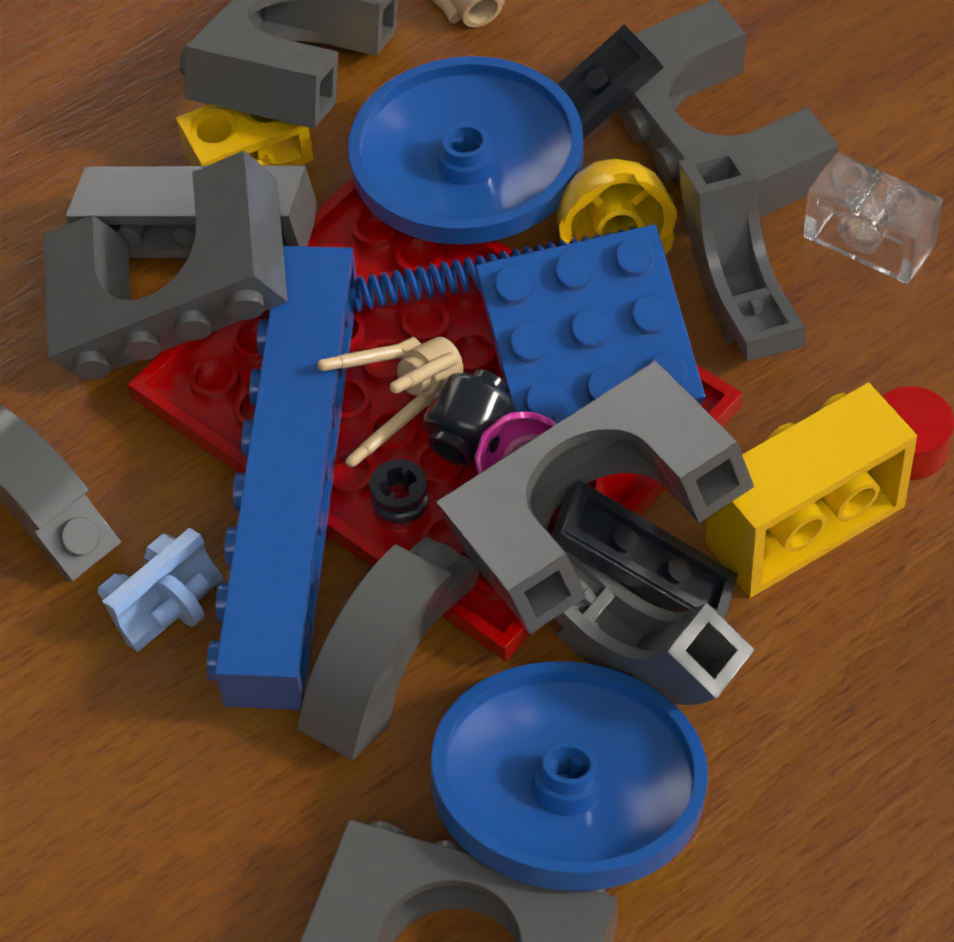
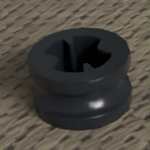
(399, 473)

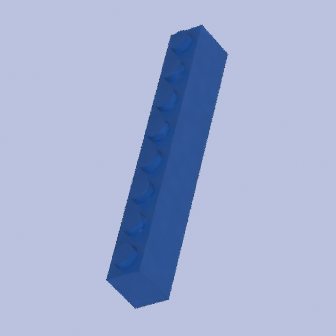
(286, 487)

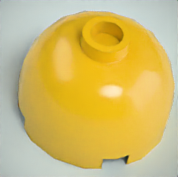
(615, 197)

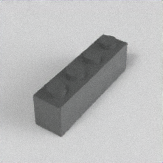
(157, 206)

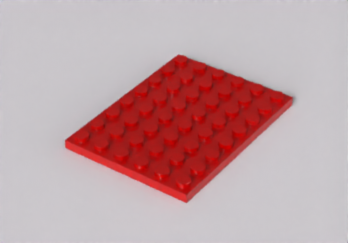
(206, 397)

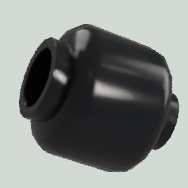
(463, 411)

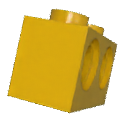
(219, 132)

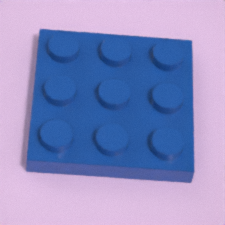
(585, 320)

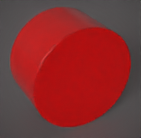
(931, 421)

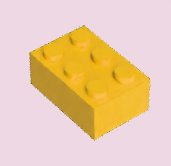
(814, 488)

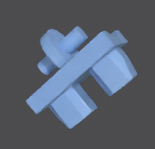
(162, 590)

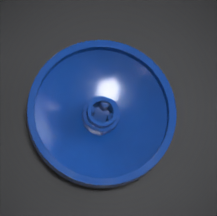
(465, 149)
(568, 776)

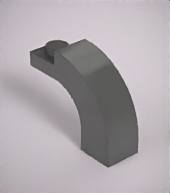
(732, 256)
(50, 500)
(373, 640)
(677, 653)

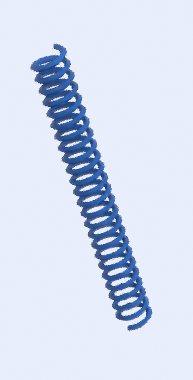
(439, 277)

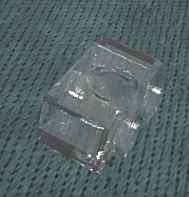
(872, 217)

